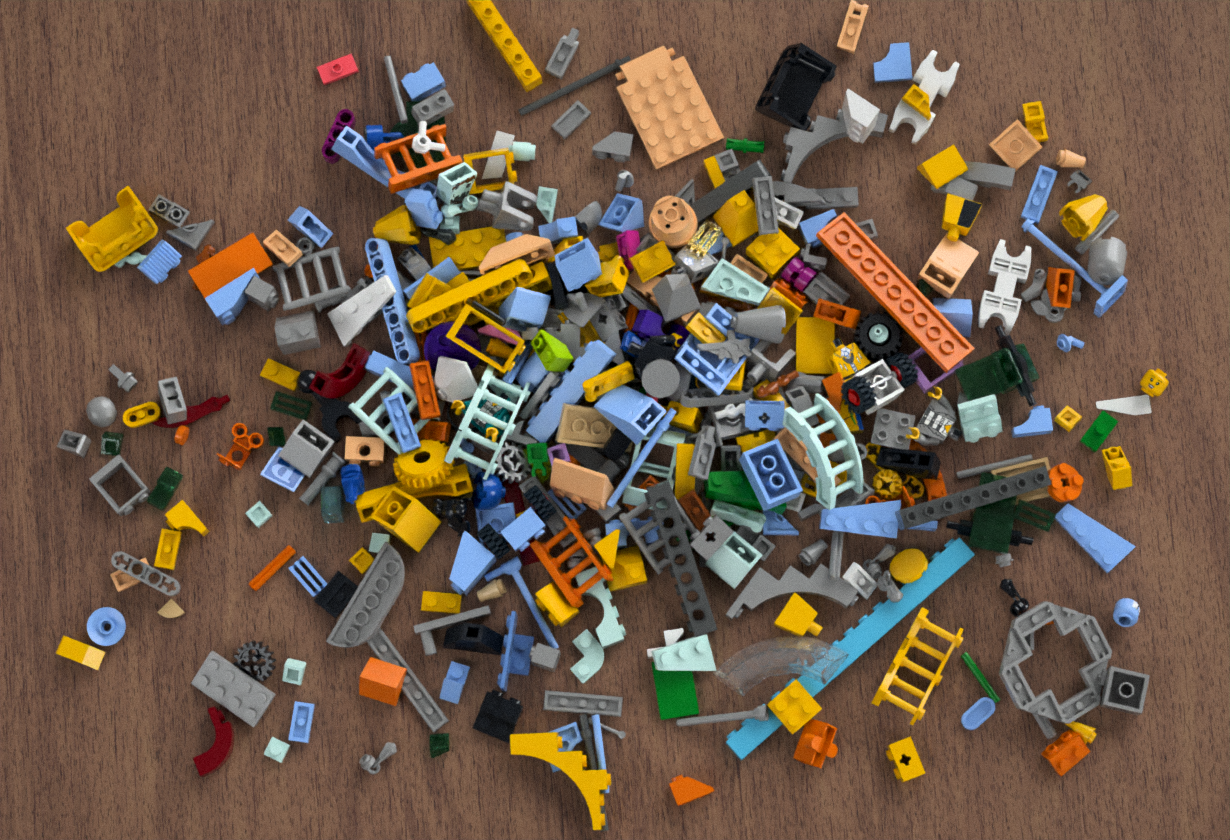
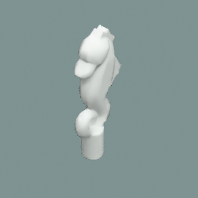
(732, 411)

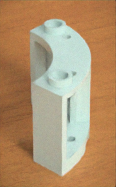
(636, 496)

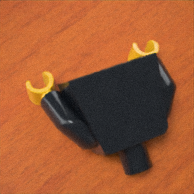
(652, 349)

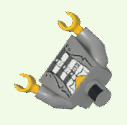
(936, 422)

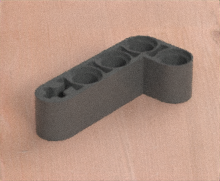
(592, 460)

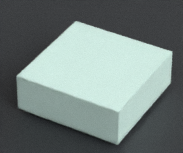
(259, 514)

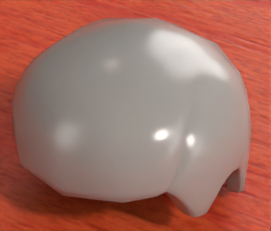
(101, 411)

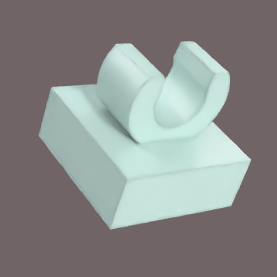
(451, 223)

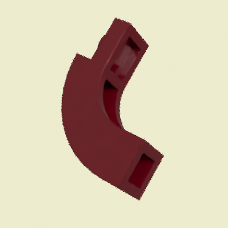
(345, 377)
(222, 748)

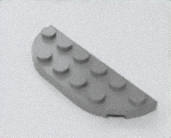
(371, 600)

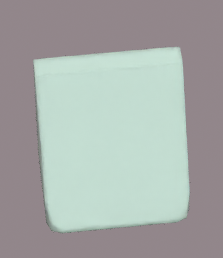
(377, 541)
(294, 671)

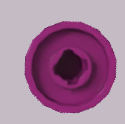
(805, 275)

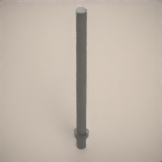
(573, 86)

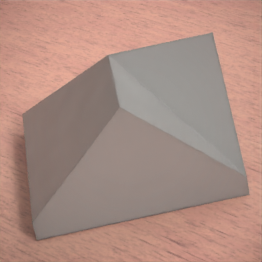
(675, 296)

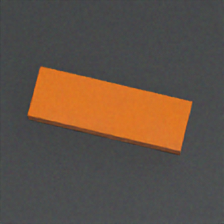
(424, 390)

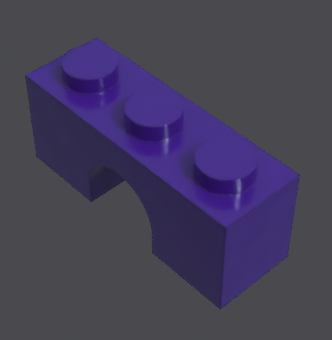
(649, 324)

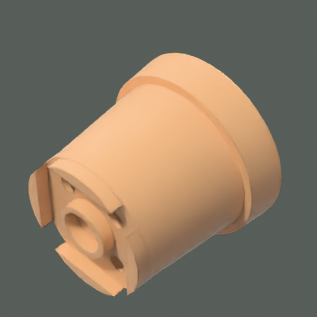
(680, 231)

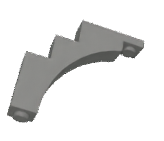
(766, 587)

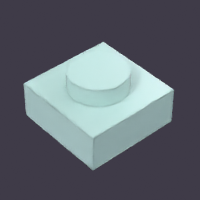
(277, 749)

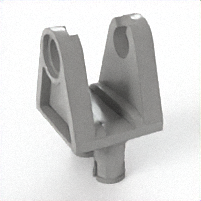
(503, 206)
(761, 368)

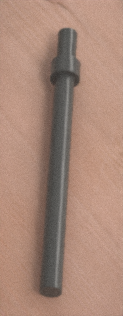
(586, 734)

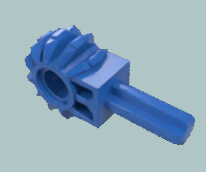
(352, 482)

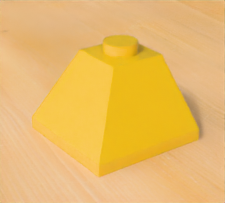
(737, 218)
(627, 569)

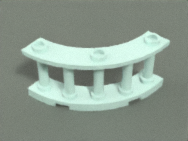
(474, 412)
(818, 455)

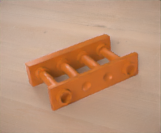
(415, 175)
(553, 564)

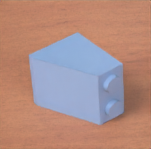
(470, 564)

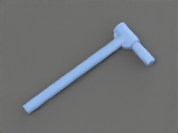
(512, 568)

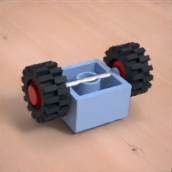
(521, 529)

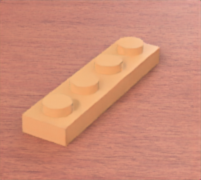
(797, 452)

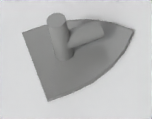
(582, 307)

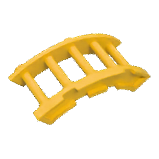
(902, 660)

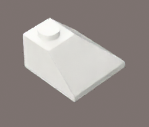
(453, 380)

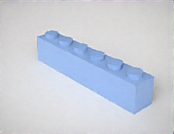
(570, 391)

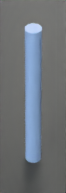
(599, 745)

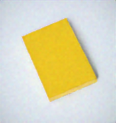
(814, 345)

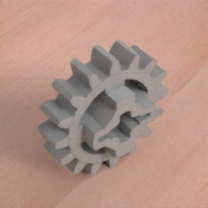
(505, 464)

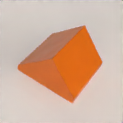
(381, 681)

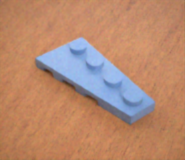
(865, 519)
(1097, 540)

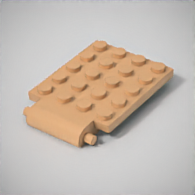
(666, 106)

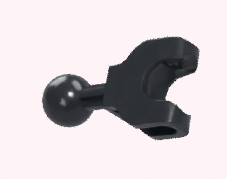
(331, 408)

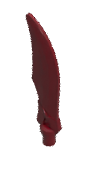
(196, 412)

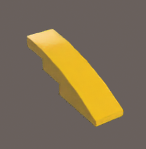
(683, 481)

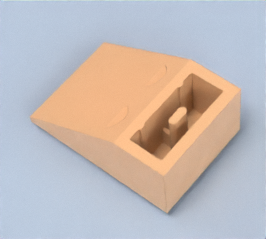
(948, 266)

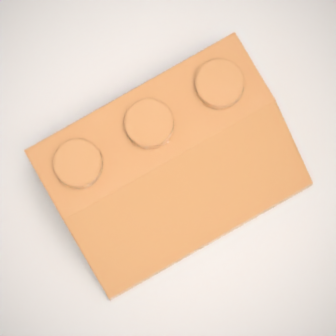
(580, 484)

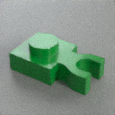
(537, 454)

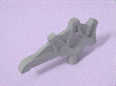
(732, 348)

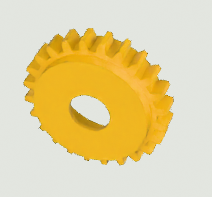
(426, 473)

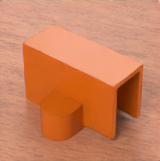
(816, 743)

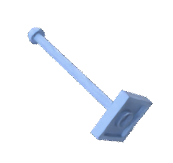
(1108, 295)

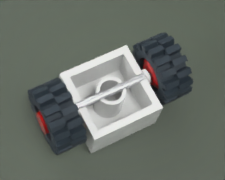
(879, 384)

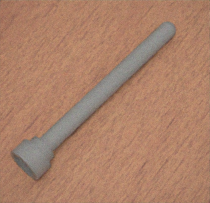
(760, 713)

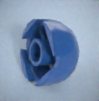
(488, 491)

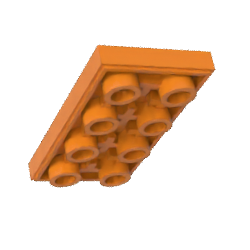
(229, 265)

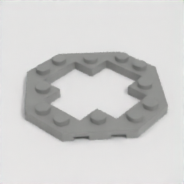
(1018, 650)

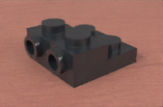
(498, 716)

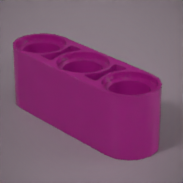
(337, 127)

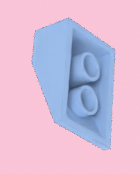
(231, 298)

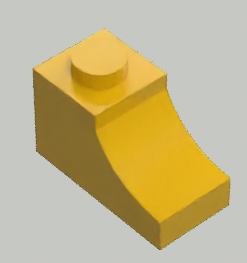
(183, 517)

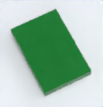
(675, 693)

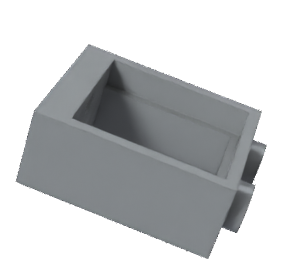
(109, 470)

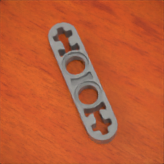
(695, 397)
(147, 571)

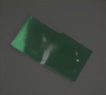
(165, 488)

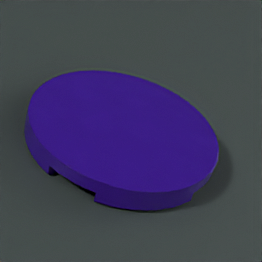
(439, 345)

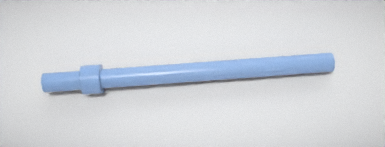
(662, 426)

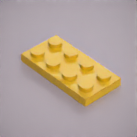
(469, 247)

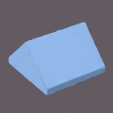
(957, 312)

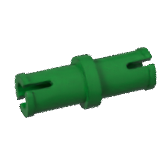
(745, 145)

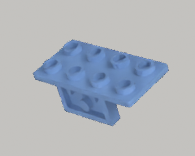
(516, 658)

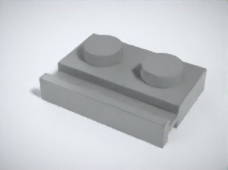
(826, 289)

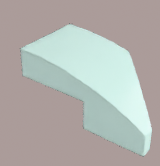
(546, 202)

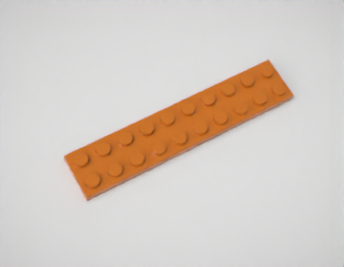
(895, 292)

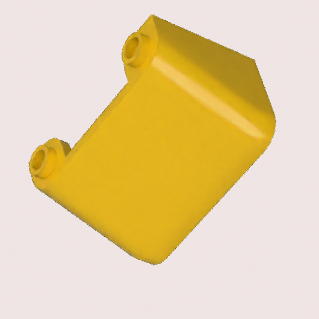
(115, 233)

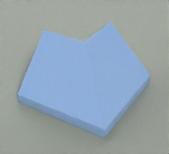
(623, 214)

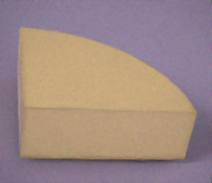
(171, 610)

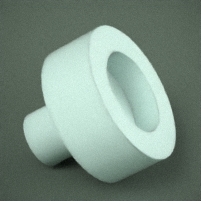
(879, 334)

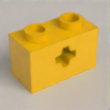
(907, 749)

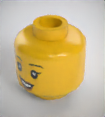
(1154, 382)

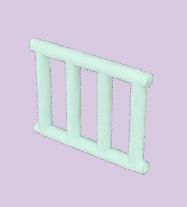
(370, 420)

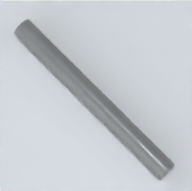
(395, 89)
(987, 468)

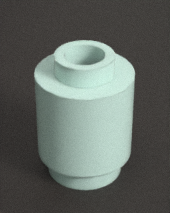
(522, 151)

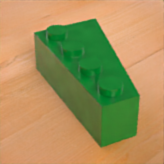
(736, 488)

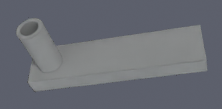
(425, 629)

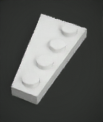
(358, 310)

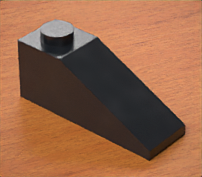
(910, 462)

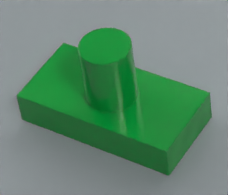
(1098, 431)

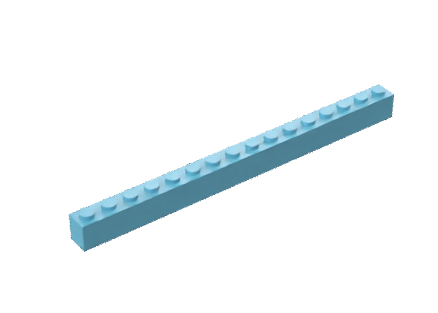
(862, 638)

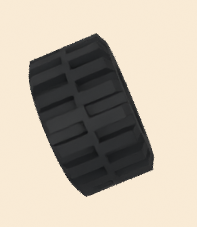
(874, 352)

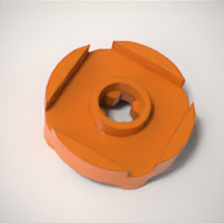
(1073, 483)

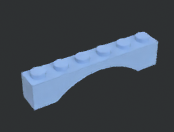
(356, 150)

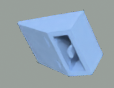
(630, 411)

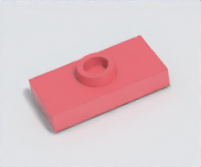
(337, 69)

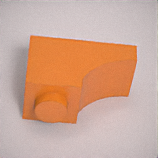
(837, 313)

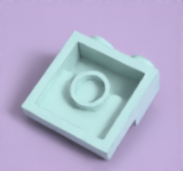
(979, 418)

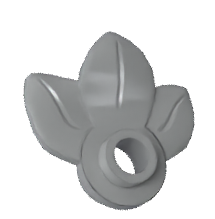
(1044, 308)

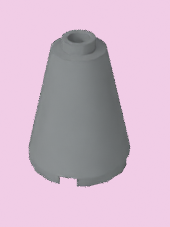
(761, 323)

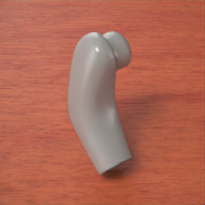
(1037, 286)

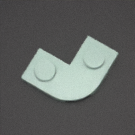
(592, 658)

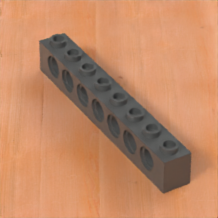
(972, 498)
(706, 622)

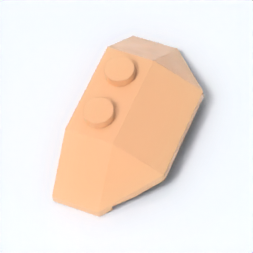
(526, 247)

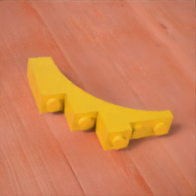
(590, 782)

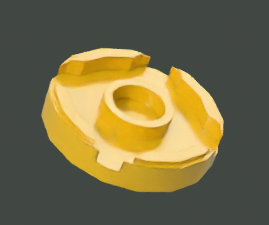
(908, 565)

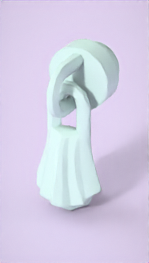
(469, 204)

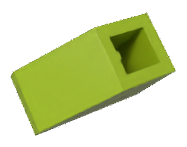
(551, 352)

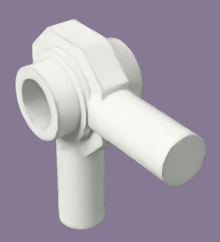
(422, 143)

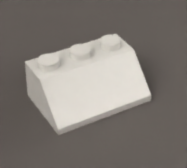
(859, 116)

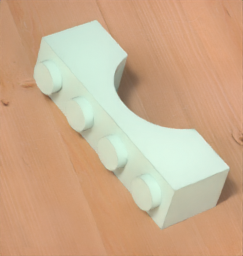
(609, 630)

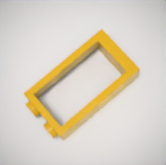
(459, 322)

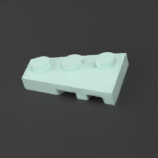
(735, 284)
(685, 655)

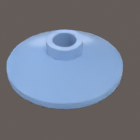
(97, 622)

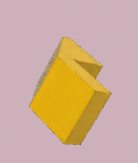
(80, 652)

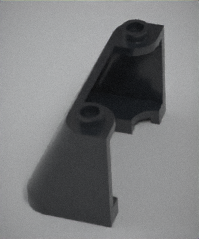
(794, 86)

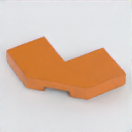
(833, 387)

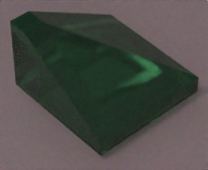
(439, 744)

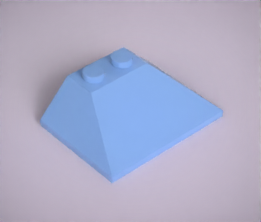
(707, 366)

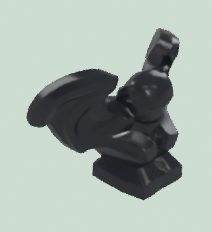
(454, 511)

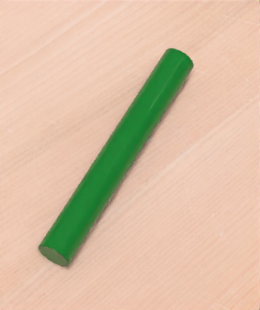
(980, 677)

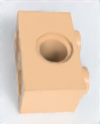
(356, 444)

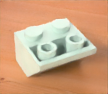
(733, 560)

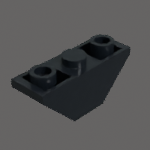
(473, 639)

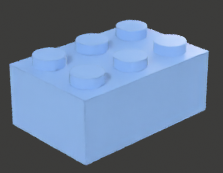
(770, 474)

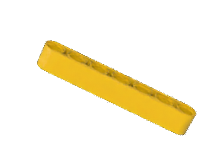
(480, 289)

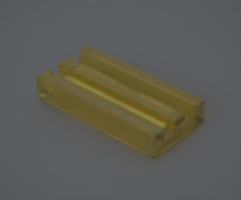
(697, 248)

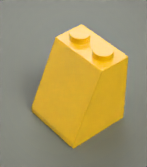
(406, 518)

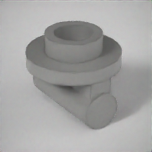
(625, 179)

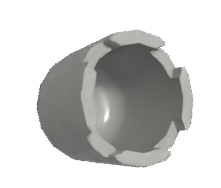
(1106, 260)

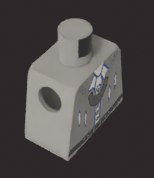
(694, 265)

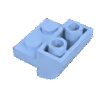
(534, 373)

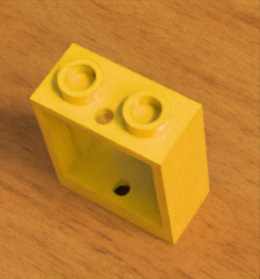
(493, 186)

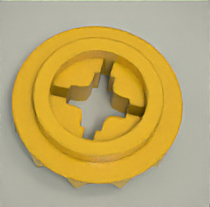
(887, 476)

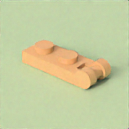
(852, 27)

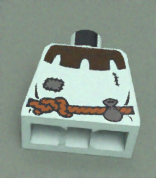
(455, 183)

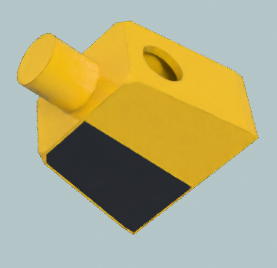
(959, 216)

